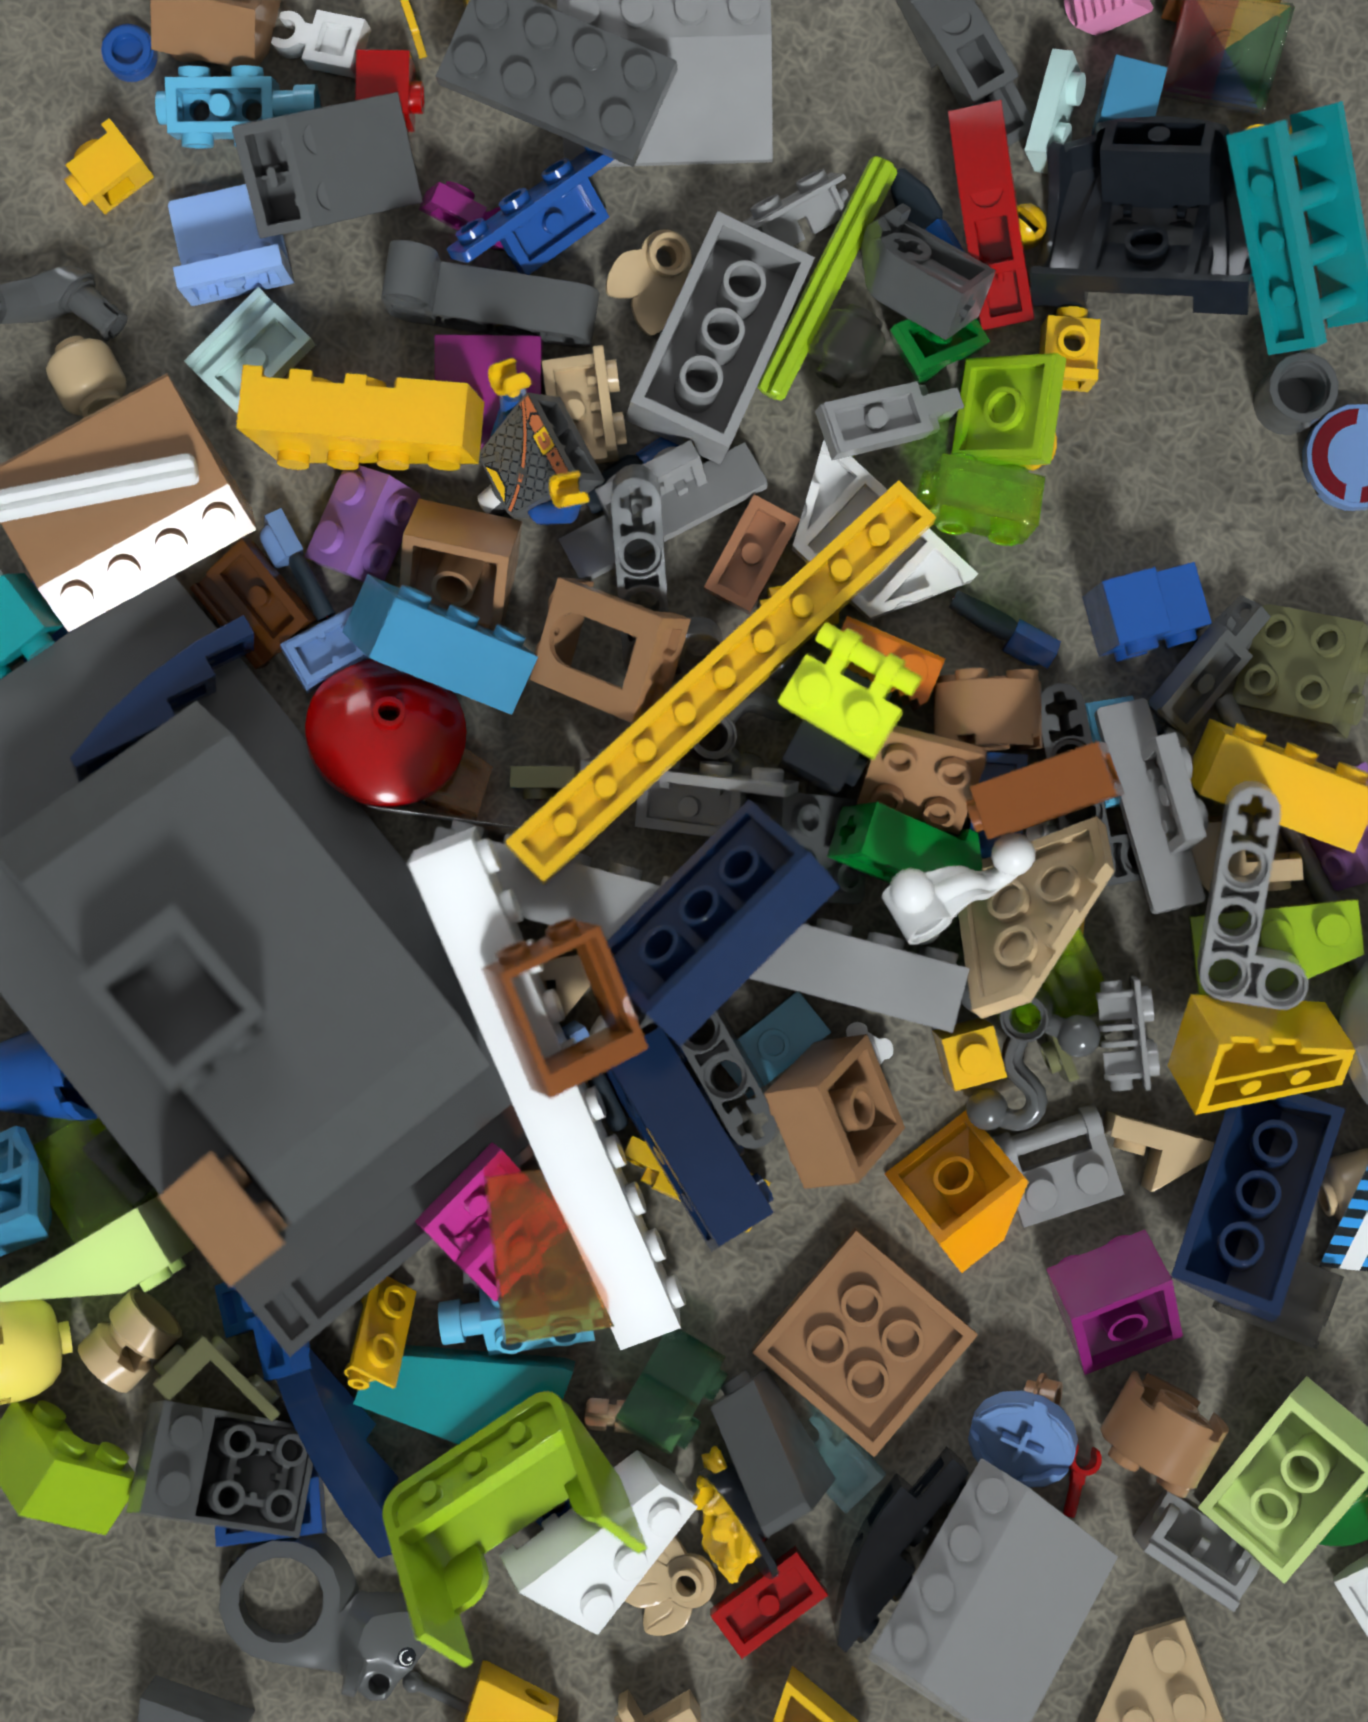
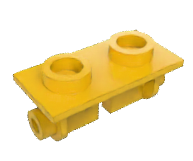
(381, 1335)

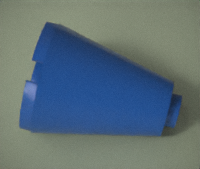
(35, 1084)

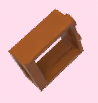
(1044, 791)
(591, 1055)

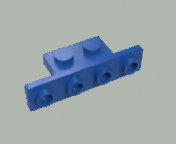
(542, 220)

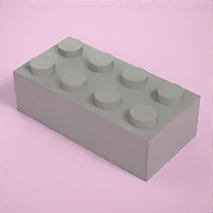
(719, 337)

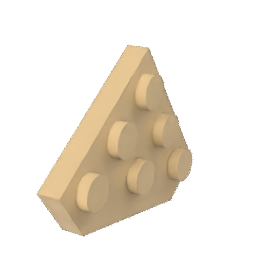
(1029, 922)
(1162, 1679)

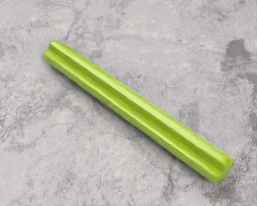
(827, 278)

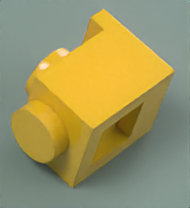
(106, 170)
(1081, 365)

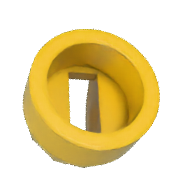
(1037, 218)

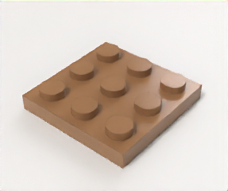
(864, 1342)

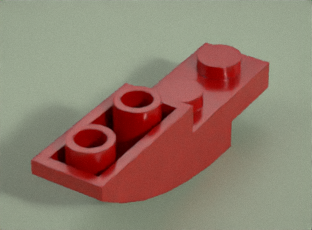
(991, 210)

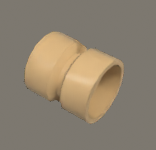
(122, 1349)

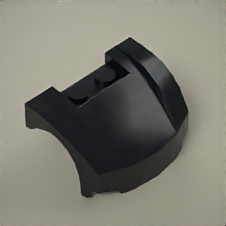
(1144, 213)

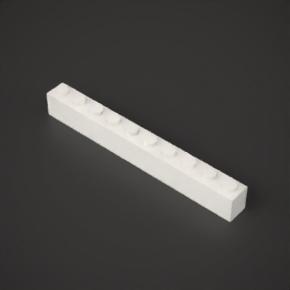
(564, 1131)

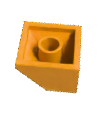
(961, 1190)

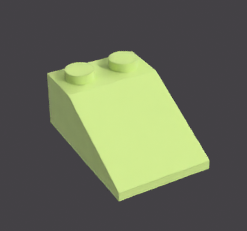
(130, 1251)
(1293, 1480)

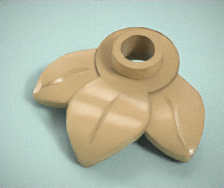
(648, 283)
(663, 1595)

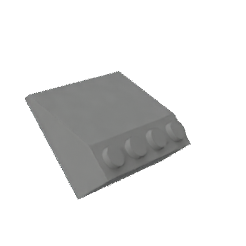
(723, 80)
(994, 1602)

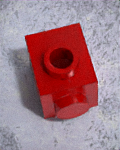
(390, 72)

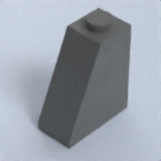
(770, 1450)

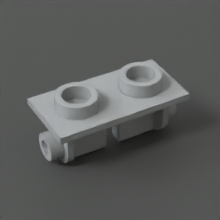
(815, 200)

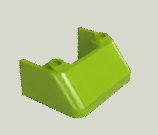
(485, 1494)

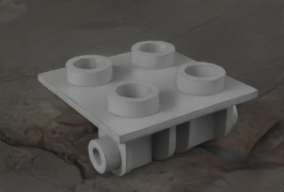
(1144, 1059)

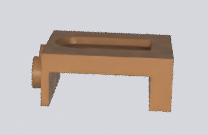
(653, 658)

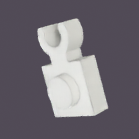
(327, 43)

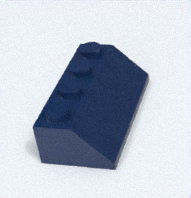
(717, 920)
(1257, 1202)

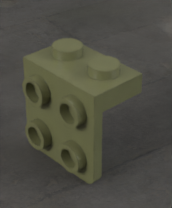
(1307, 669)
(182, 1365)

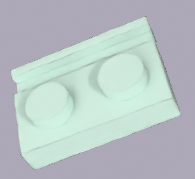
(251, 335)

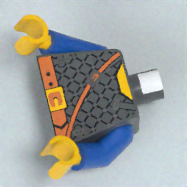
(534, 454)

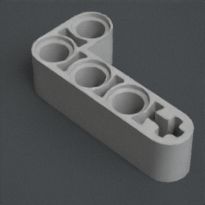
(1250, 892)

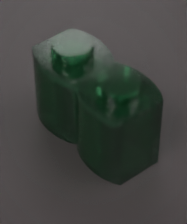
(670, 1391)

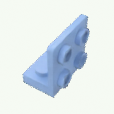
(223, 248)

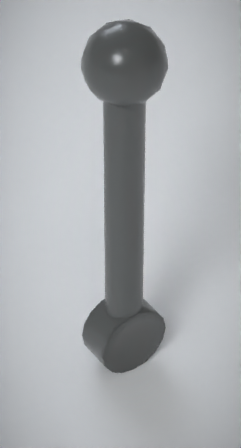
(414, 1682)

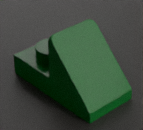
(928, 353)

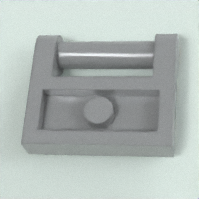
(1068, 1180)

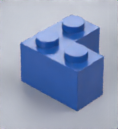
(1144, 608)

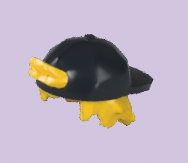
(729, 1523)

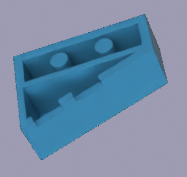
(440, 644)

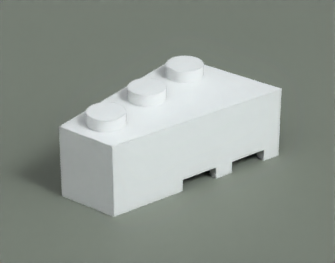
(587, 1570)

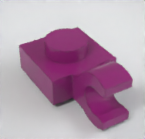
(455, 206)

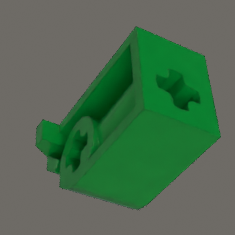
(887, 842)

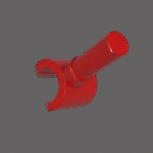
(1077, 1480)

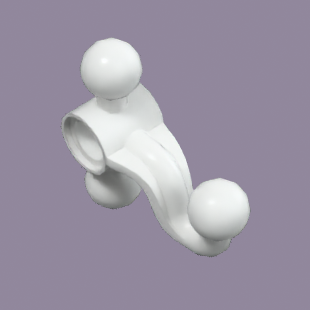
(930, 900)

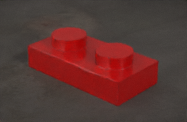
(768, 1605)

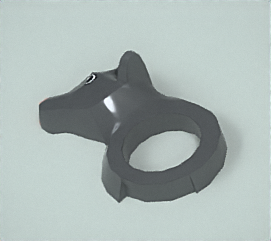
(357, 1634)

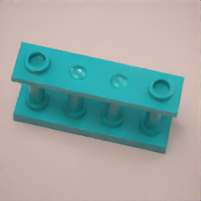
(1277, 229)

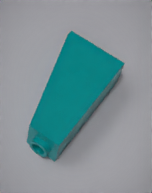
(461, 1389)

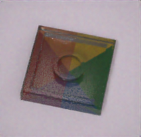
(1227, 52)

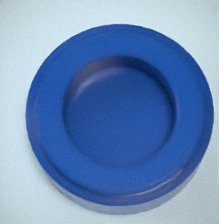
(129, 53)

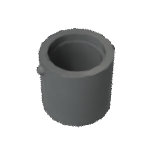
(1295, 393)

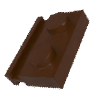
(252, 587)

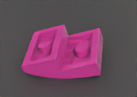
(461, 1221)

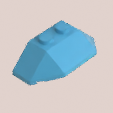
(23, 1193)

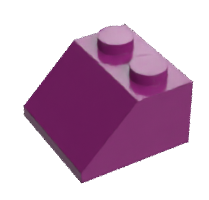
(1115, 1301)

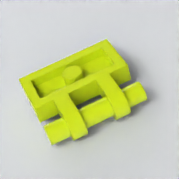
(839, 704)

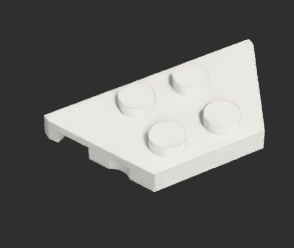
(837, 498)

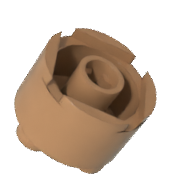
(990, 709)
(1162, 1433)

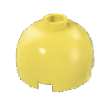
(30, 1348)

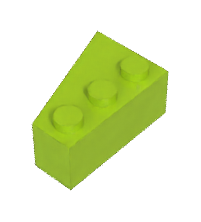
(1314, 933)

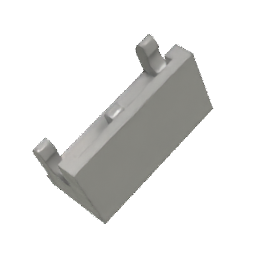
(1197, 1549)

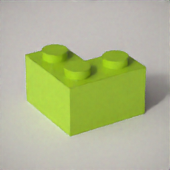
(57, 1474)

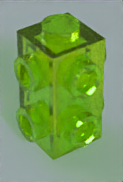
(982, 498)

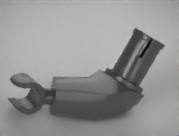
(57, 294)

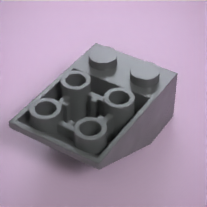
(327, 164)
(221, 1470)

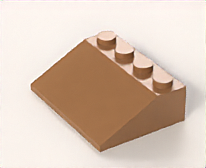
(120, 547)

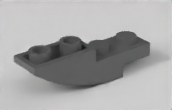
(969, 56)

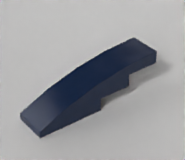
(164, 691)
(336, 1442)

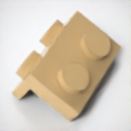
(585, 389)

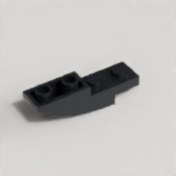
(878, 1562)

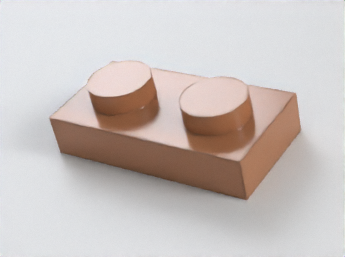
(751, 554)

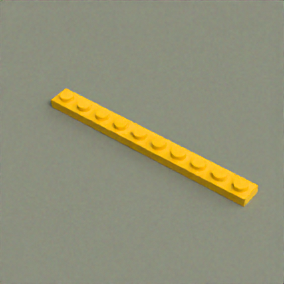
(719, 683)

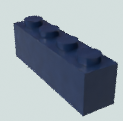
(689, 1141)

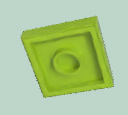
(1010, 408)

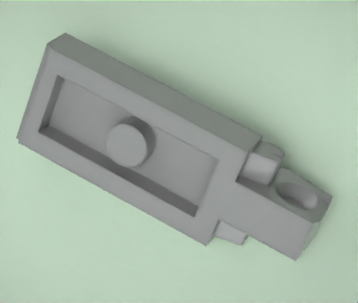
(884, 418)

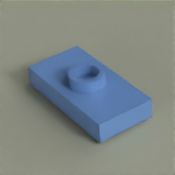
(321, 651)

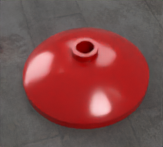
(379, 758)

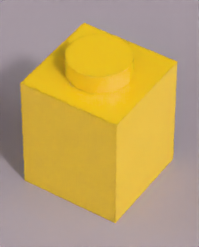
(969, 1054)

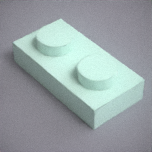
(1060, 92)

